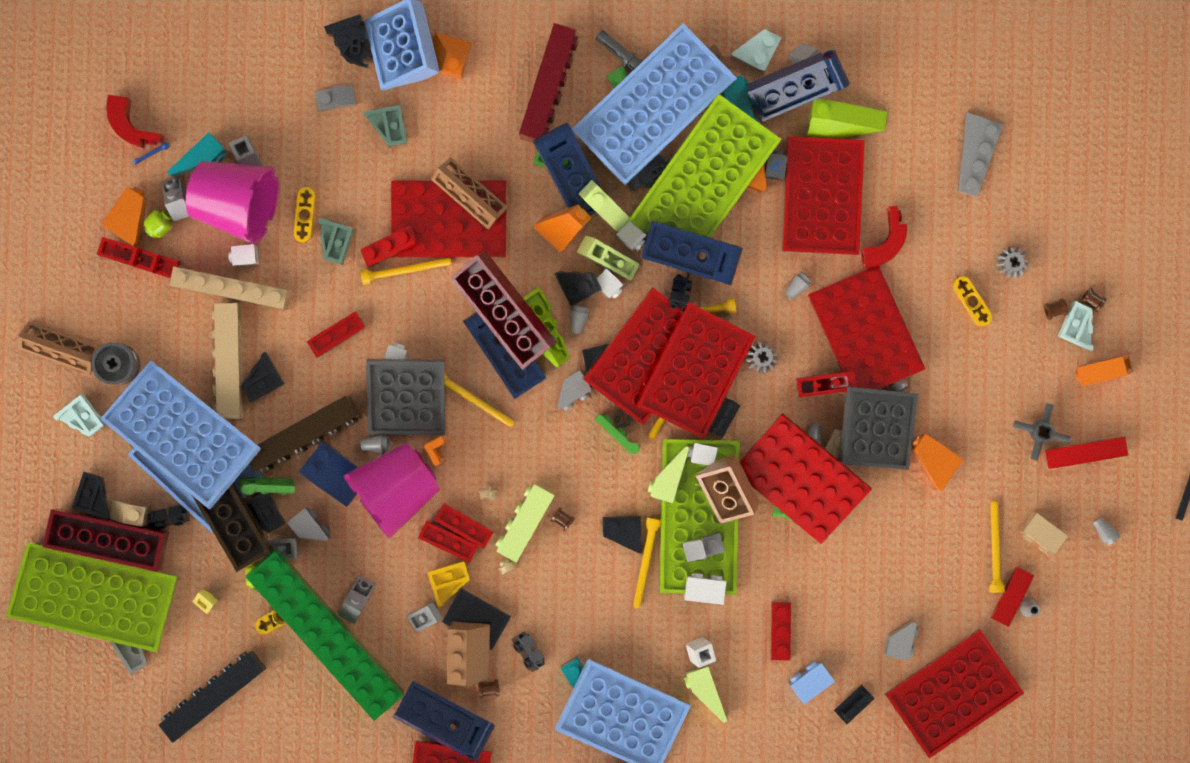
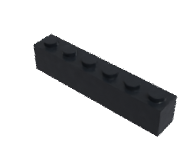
(212, 696)

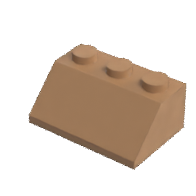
(728, 489)
(468, 653)

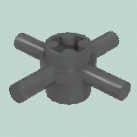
(1034, 430)

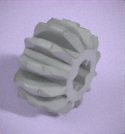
(1019, 260)
(756, 361)

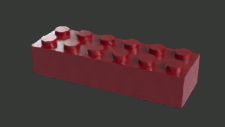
(549, 80)
(503, 309)
(105, 539)

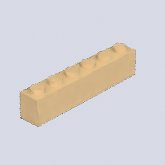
(229, 288)
(227, 360)

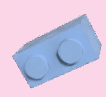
(811, 681)

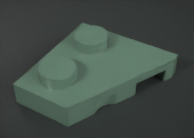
(388, 124)
(335, 240)

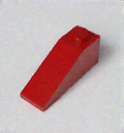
(825, 383)

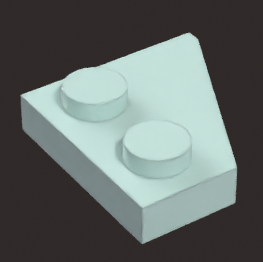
(758, 50)
(1078, 326)
(81, 416)

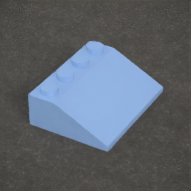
(401, 44)

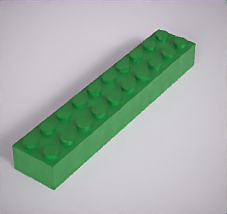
(325, 634)

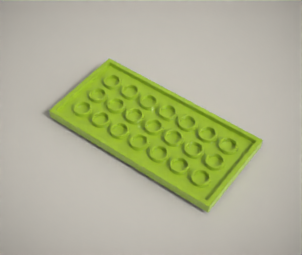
(708, 171)
(693, 518)
(92, 597)

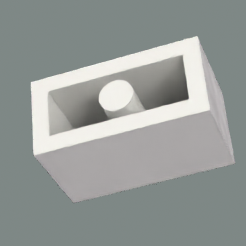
(705, 589)

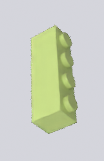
(525, 522)

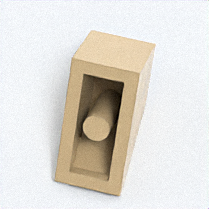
(129, 513)

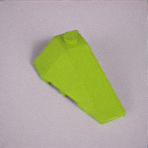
(843, 120)
(540, 305)

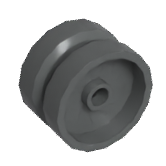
(104, 363)

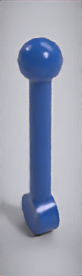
(165, 145)

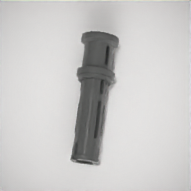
(628, 58)

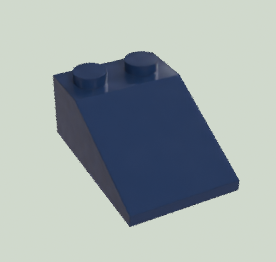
(326, 471)

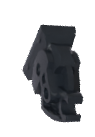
(349, 39)
(649, 173)

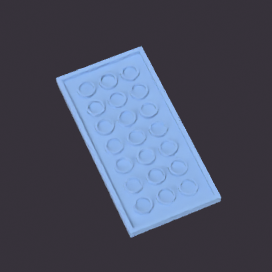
(654, 104)
(180, 434)

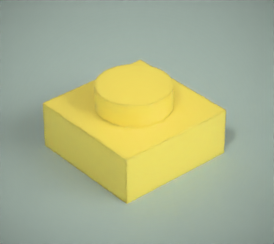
(205, 600)

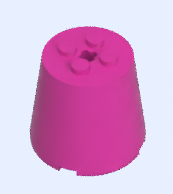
(233, 198)
(394, 487)

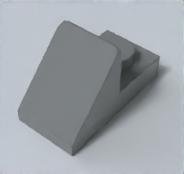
(335, 98)
(287, 547)
(703, 547)
(424, 617)

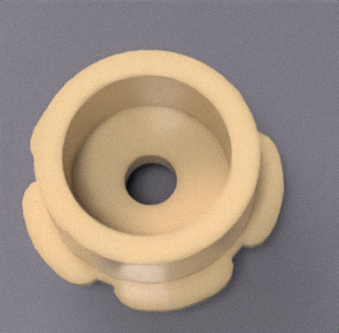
(487, 493)
(506, 566)

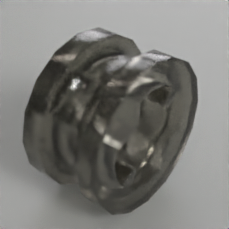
(617, 419)

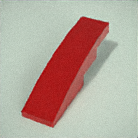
(137, 257)
(1087, 452)

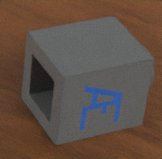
(776, 166)

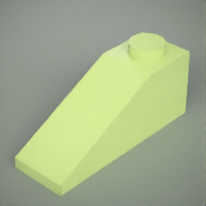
(604, 205)
(608, 257)
(667, 481)
(704, 688)

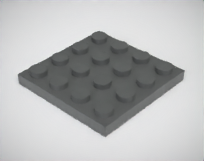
(406, 396)
(878, 428)

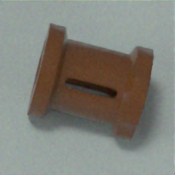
(1093, 299)
(1055, 309)
(562, 519)
(489, 689)

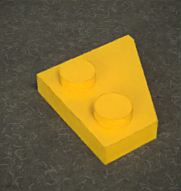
(448, 580)

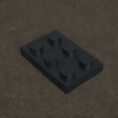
(472, 609)

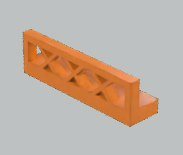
(433, 449)

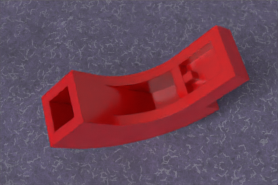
(119, 118)
(890, 248)

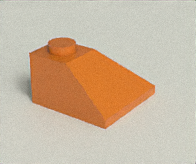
(451, 54)

